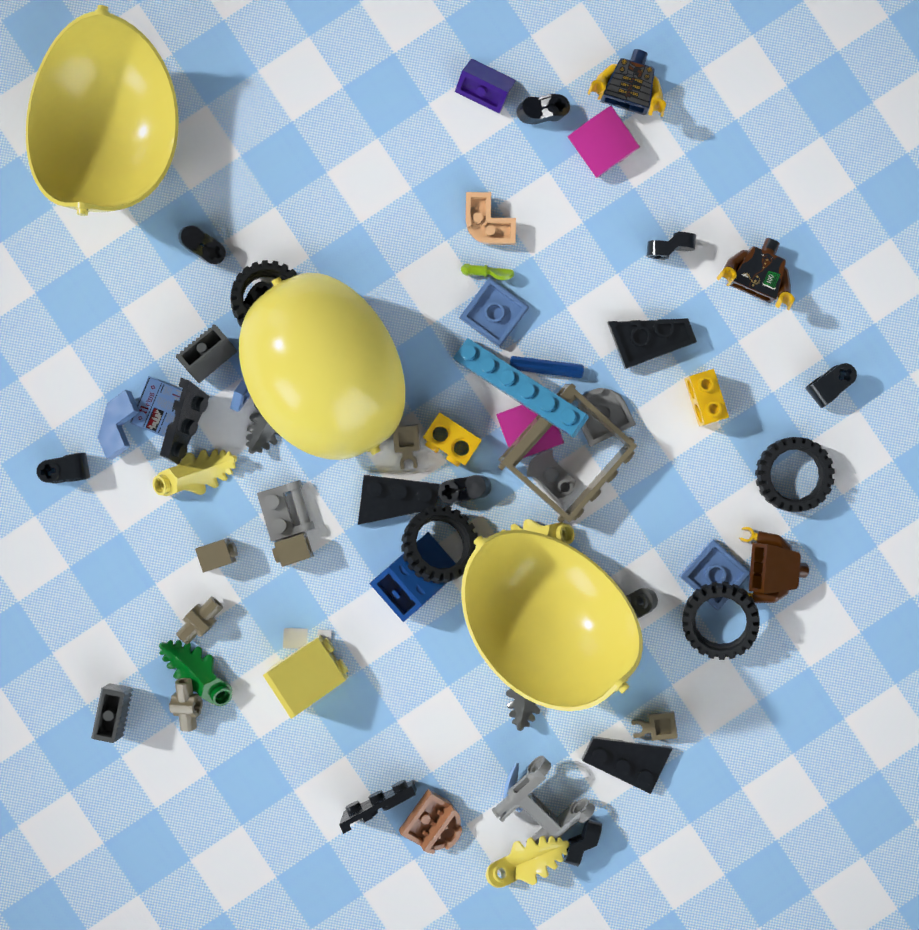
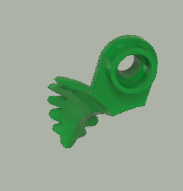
(198, 669)

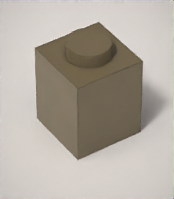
(292, 550)
(216, 554)

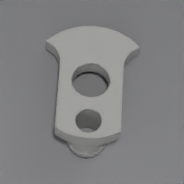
(540, 464)

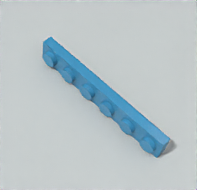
(521, 388)

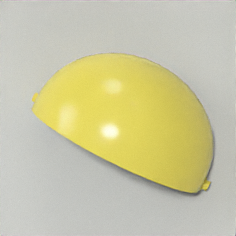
(101, 116)
(322, 367)
(549, 620)

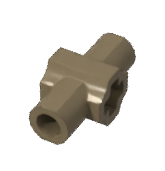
(199, 620)
(185, 704)

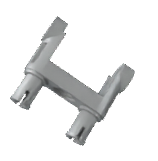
(521, 796)

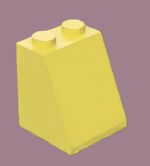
(306, 675)

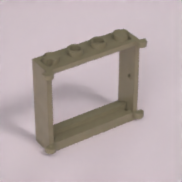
(539, 427)

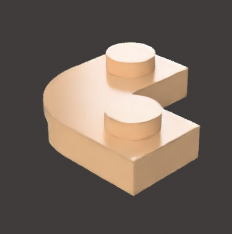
(483, 227)

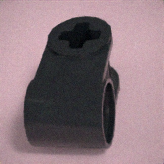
(828, 386)
(68, 469)

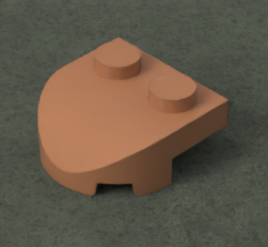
(433, 823)

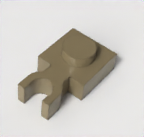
(407, 440)
(660, 725)

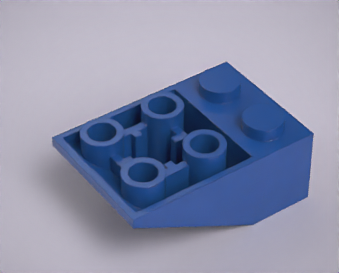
(400, 585)

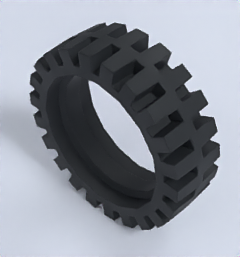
(250, 274)
(823, 484)
(414, 558)
(726, 649)

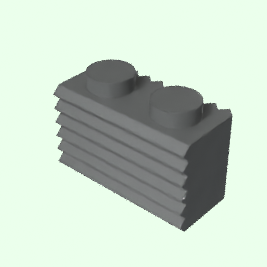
(206, 353)
(111, 713)

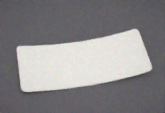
(298, 637)

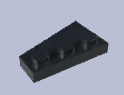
(645, 340)
(185, 424)
(393, 497)
(628, 761)
(365, 811)

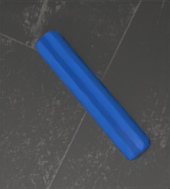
(547, 367)

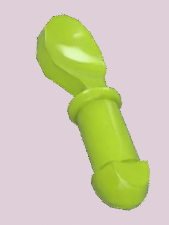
(498, 273)

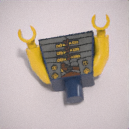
(630, 86)

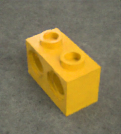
(706, 397)
(455, 434)

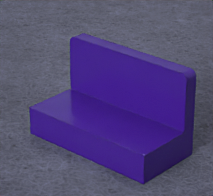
(484, 85)

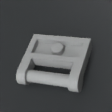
(277, 512)

